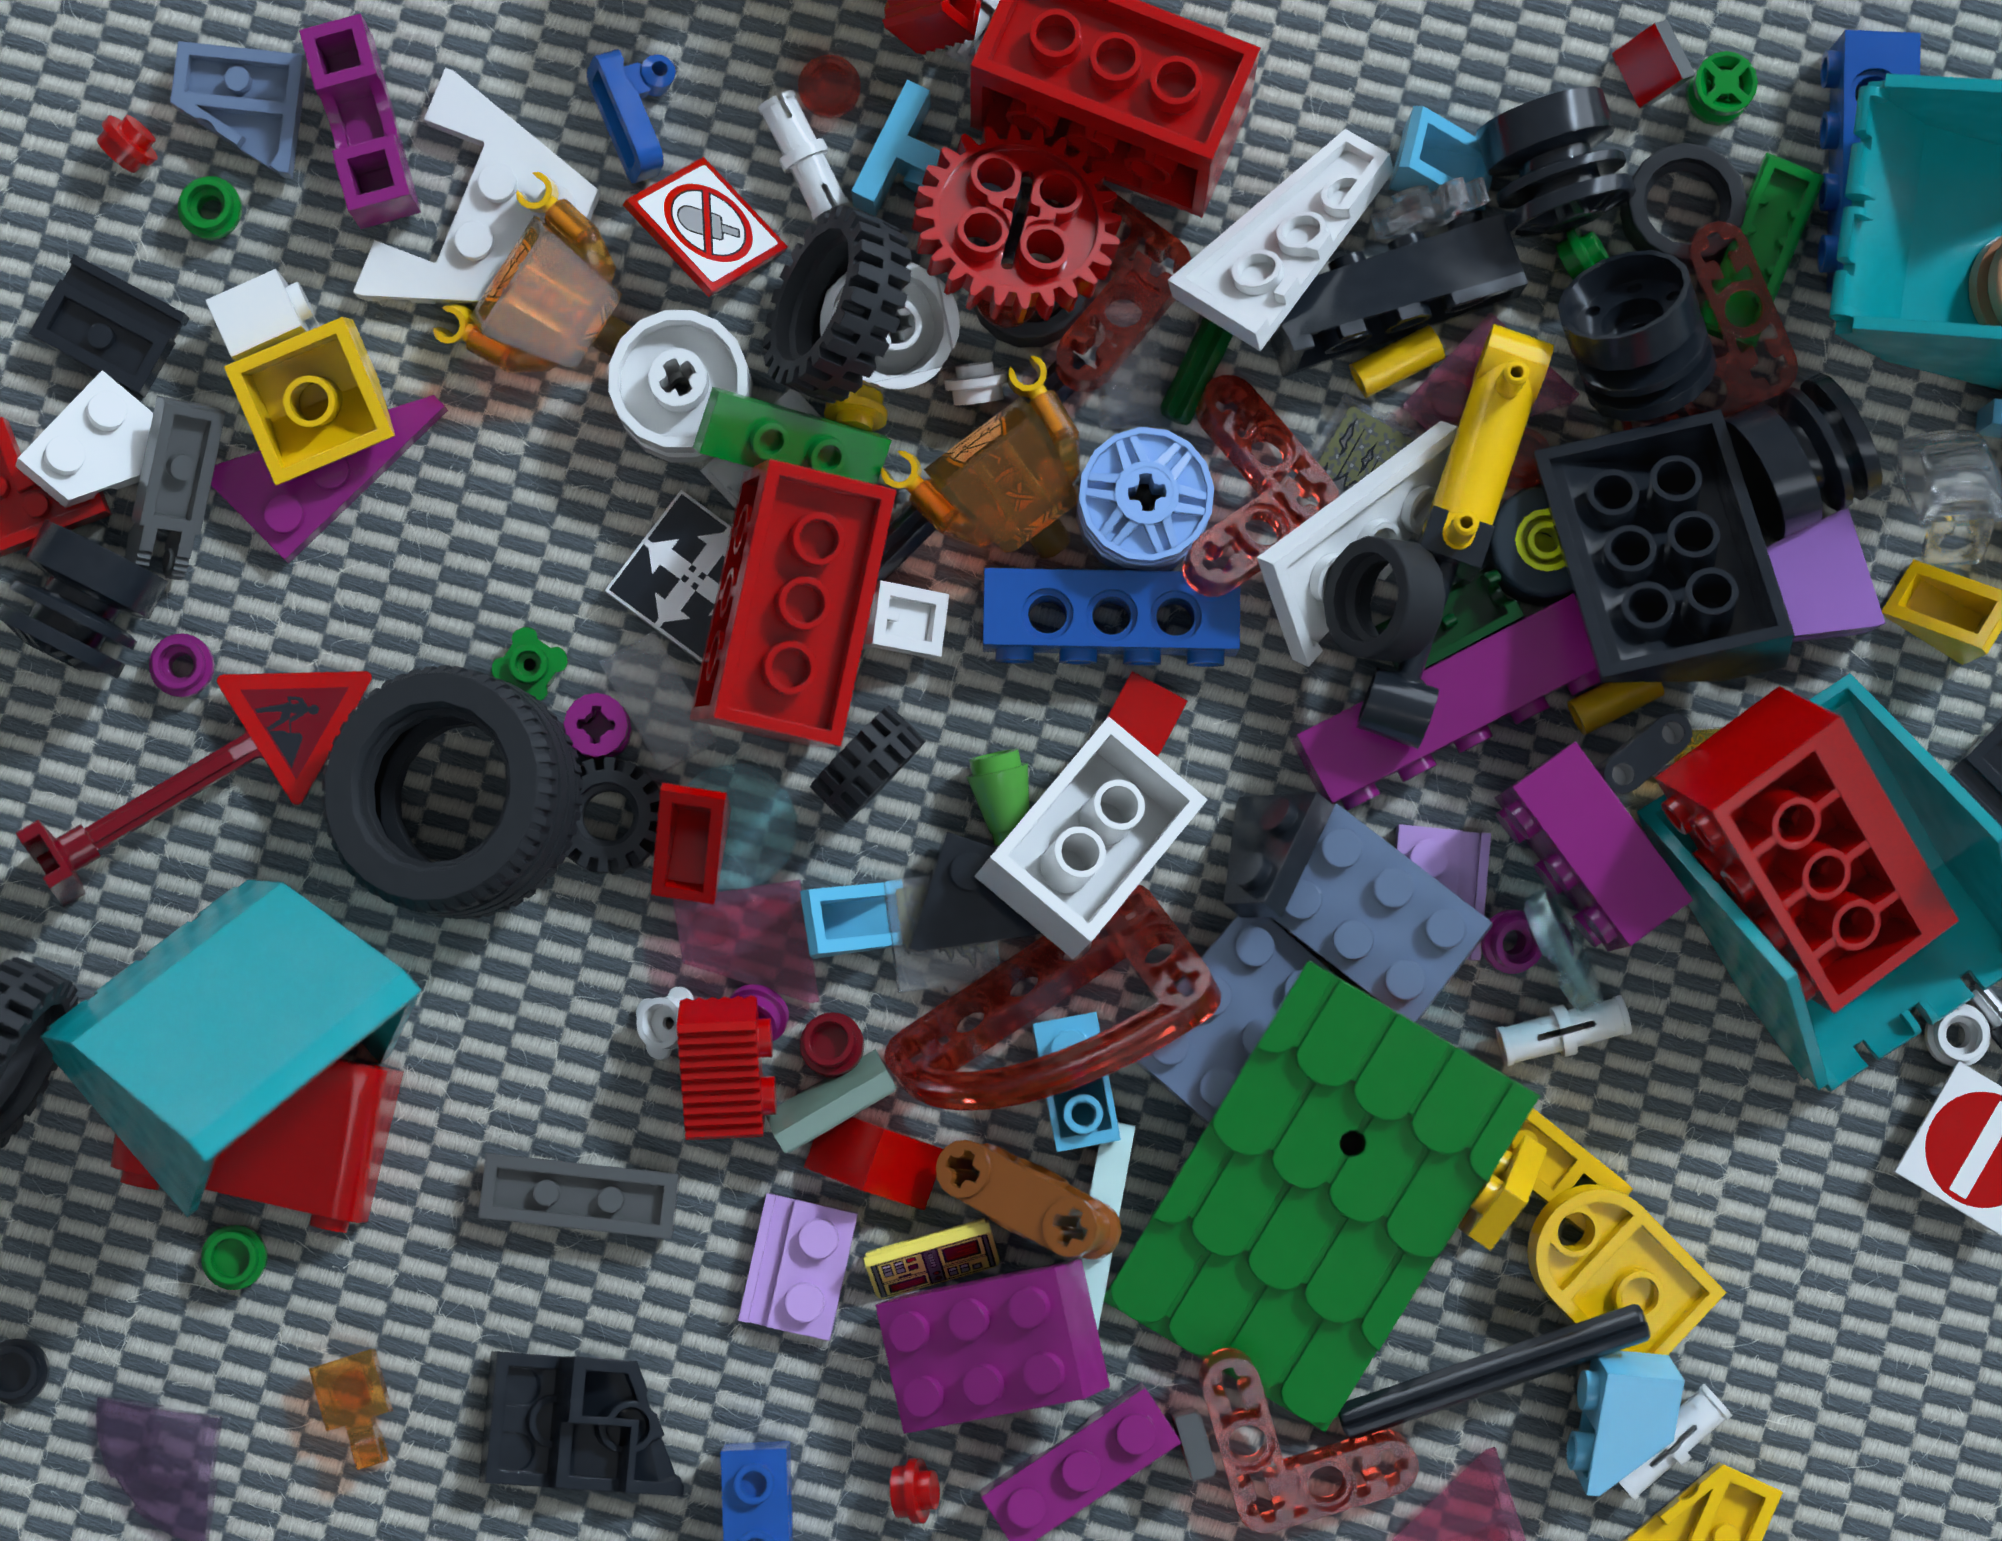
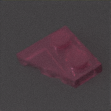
(752, 938)

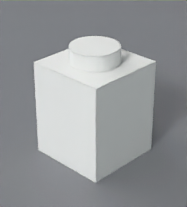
(260, 314)

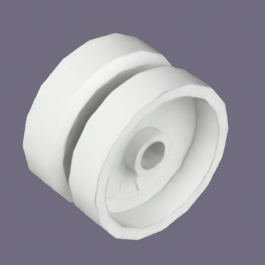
(657, 356)

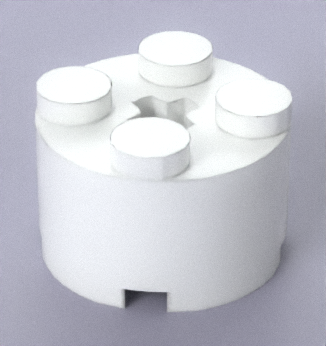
(925, 332)

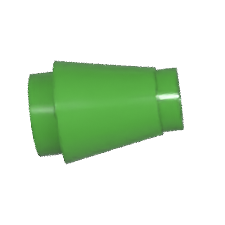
(1000, 790)

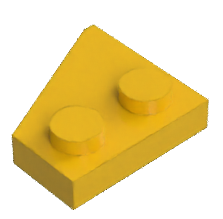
(1504, 1193)
(1714, 1508)

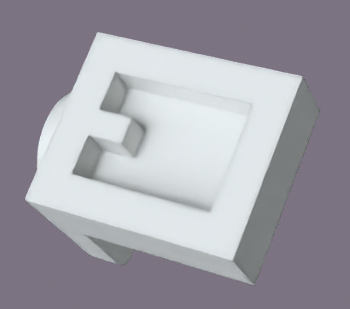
(907, 620)

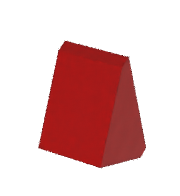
(690, 843)
(876, 1161)

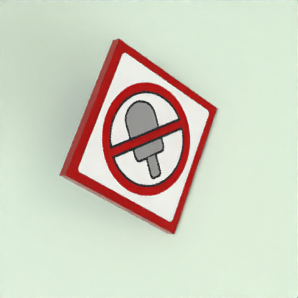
(705, 226)

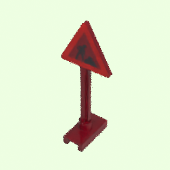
(286, 723)

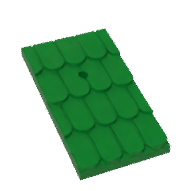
(1287, 1239)

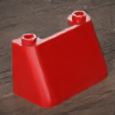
(310, 1152)

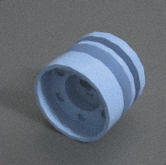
(1117, 527)

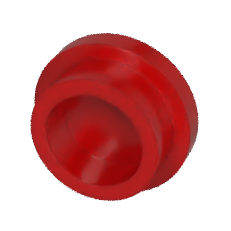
(127, 142)
(914, 1491)

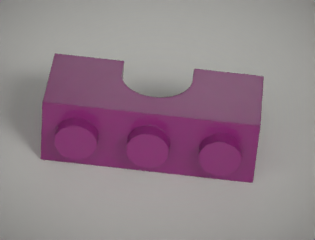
(361, 120)
(1081, 1467)

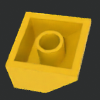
(311, 399)

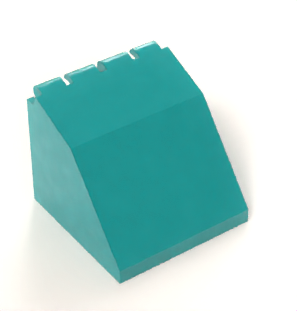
(1918, 218)
(1961, 852)
(226, 1027)

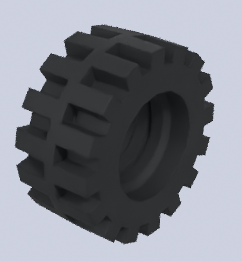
(867, 763)

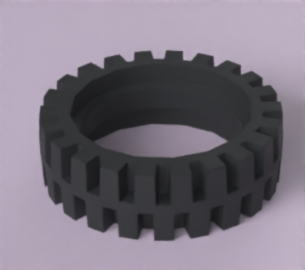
(876, 272)
(28, 1005)

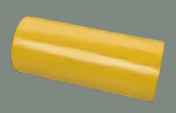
(1397, 361)
(1611, 702)

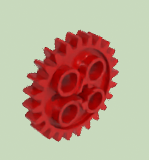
(958, 207)

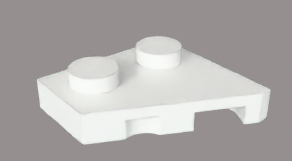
(91, 444)

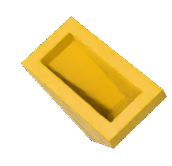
(1947, 611)

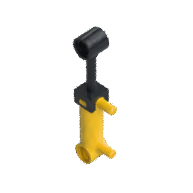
(1464, 511)

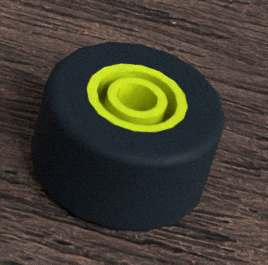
(1525, 555)

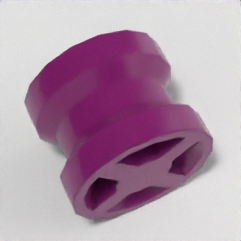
(608, 738)

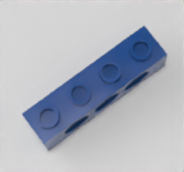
(1847, 66)
(1014, 593)
(757, 1491)

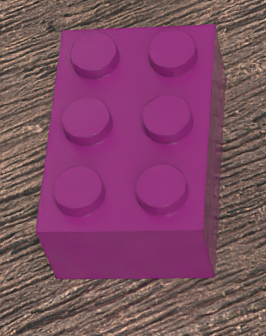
(1591, 850)
(992, 1346)

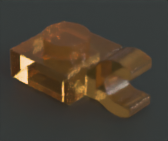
(351, 1396)

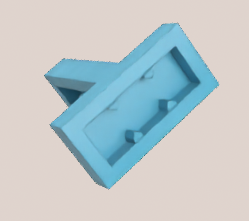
(901, 153)

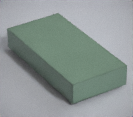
(830, 1102)

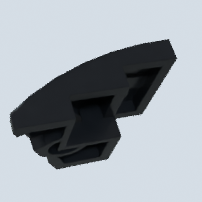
(573, 1426)

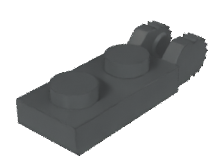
(174, 482)

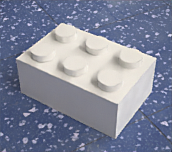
(1091, 838)

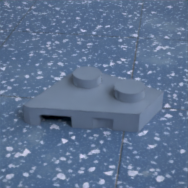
(244, 98)

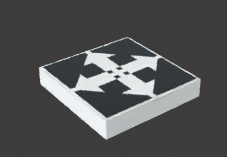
(676, 574)

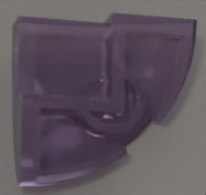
(162, 1462)

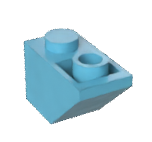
(1085, 1113)
(1626, 1416)

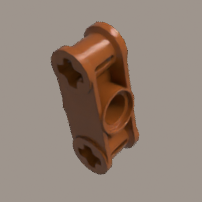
(1028, 1199)

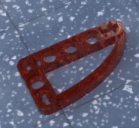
(1173, 1015)

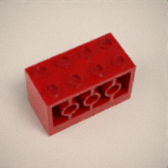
(1123, 82)
(793, 604)
(1807, 845)

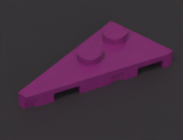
(302, 508)

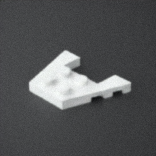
(489, 213)

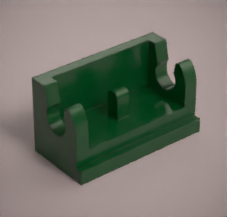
(1470, 615)

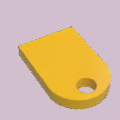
(1618, 1264)

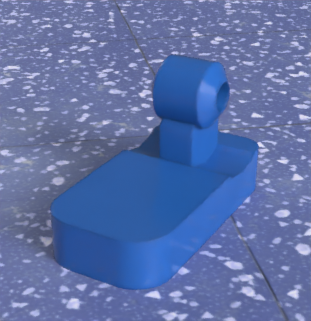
(619, 96)

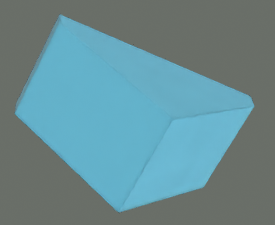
(1435, 153)
(845, 919)

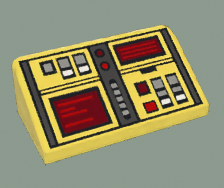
(931, 1258)

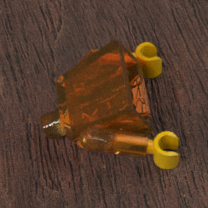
(547, 297)
(1006, 476)

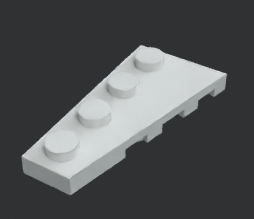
(1279, 246)
(1383, 504)

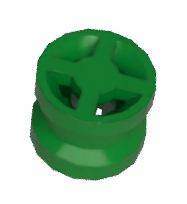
(1730, 76)

